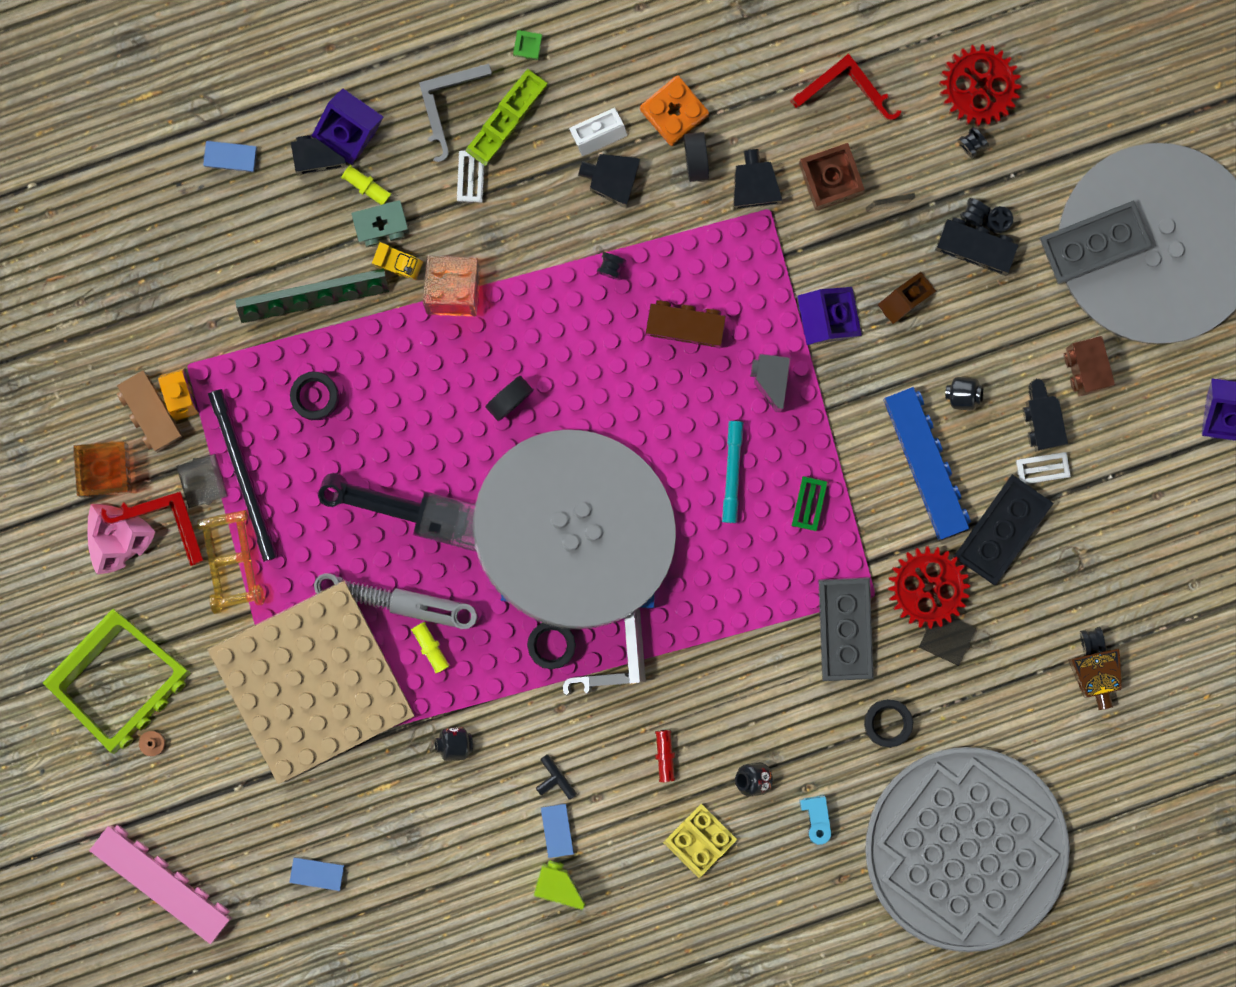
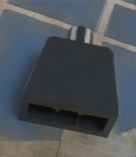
(611, 177)
(755, 183)

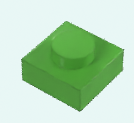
(527, 45)

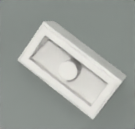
(598, 132)

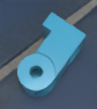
(819, 828)

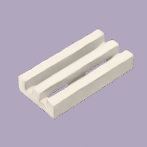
(469, 198)
(1065, 465)

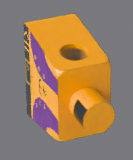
(178, 394)

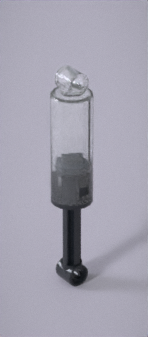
(435, 517)

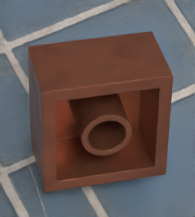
(831, 176)
(1089, 366)

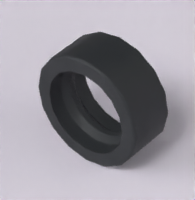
(696, 156)
(295, 396)
(509, 398)
(551, 664)
(907, 726)

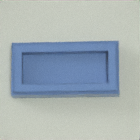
(230, 156)
(557, 830)
(316, 874)

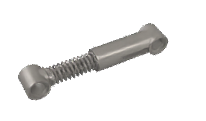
(406, 603)

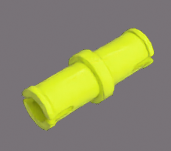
(366, 185)
(430, 647)

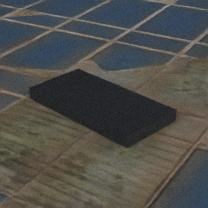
(1003, 529)

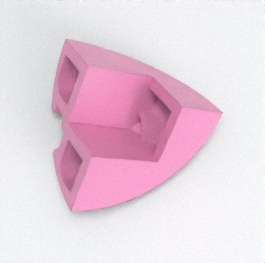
(115, 543)

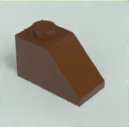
(906, 297)

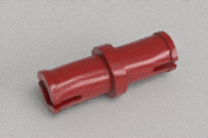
(665, 755)

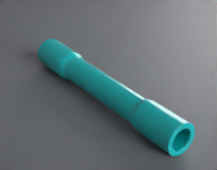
(734, 442)

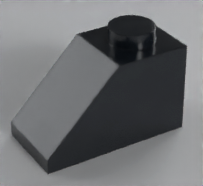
(314, 156)

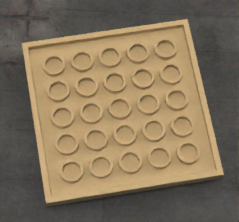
(311, 682)

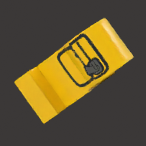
(397, 262)

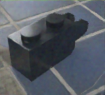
(1045, 418)

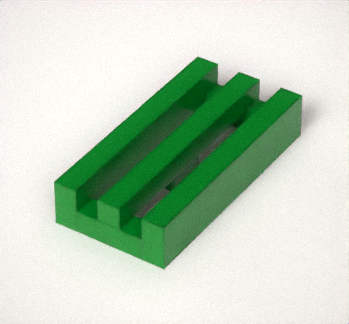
(804, 525)

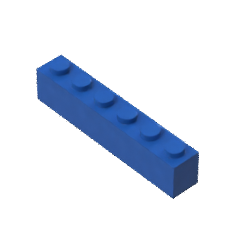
(926, 463)

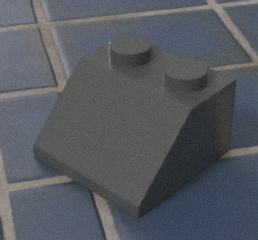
(771, 378)

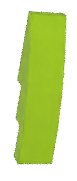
(506, 117)

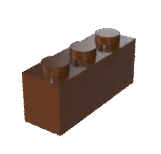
(685, 324)

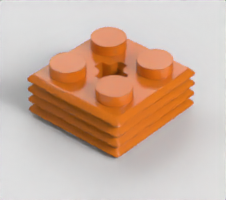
(674, 94)

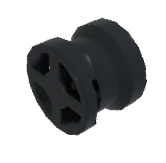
(973, 142)
(975, 212)
(1002, 216)
(611, 266)
(1092, 641)

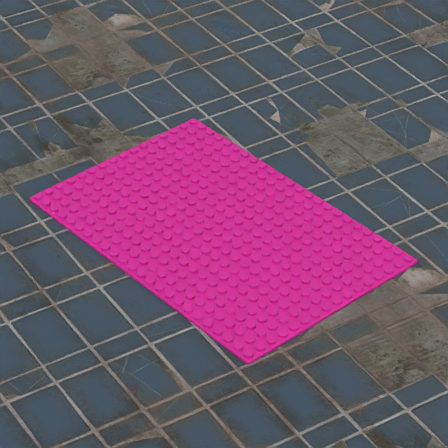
(419, 423)

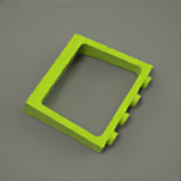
(86, 652)

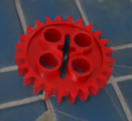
(996, 71)
(948, 574)

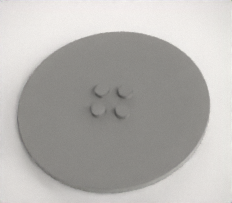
(1190, 217)
(574, 529)
(967, 849)

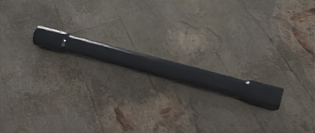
(222, 413)

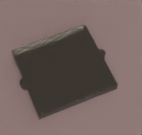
(890, 202)
(202, 481)
(949, 640)

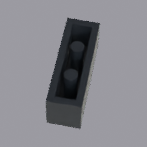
(977, 246)

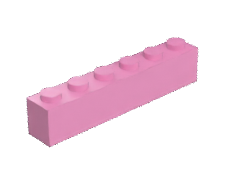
(160, 883)

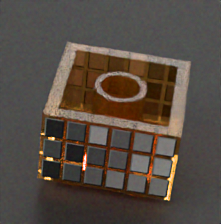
(451, 286)
(102, 469)

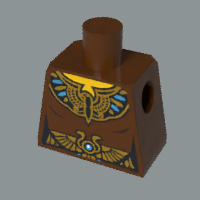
(1098, 676)

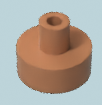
(157, 746)

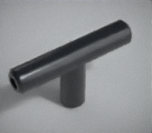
(556, 778)

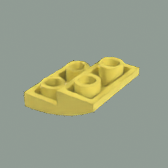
(699, 840)

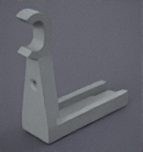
(444, 82)
(635, 660)

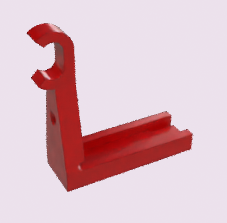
(859, 79)
(180, 515)

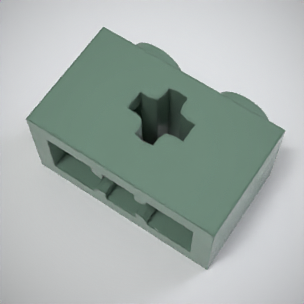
(368, 218)

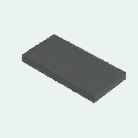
(1096, 242)
(845, 629)

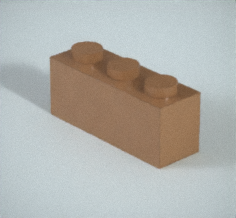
(149, 412)

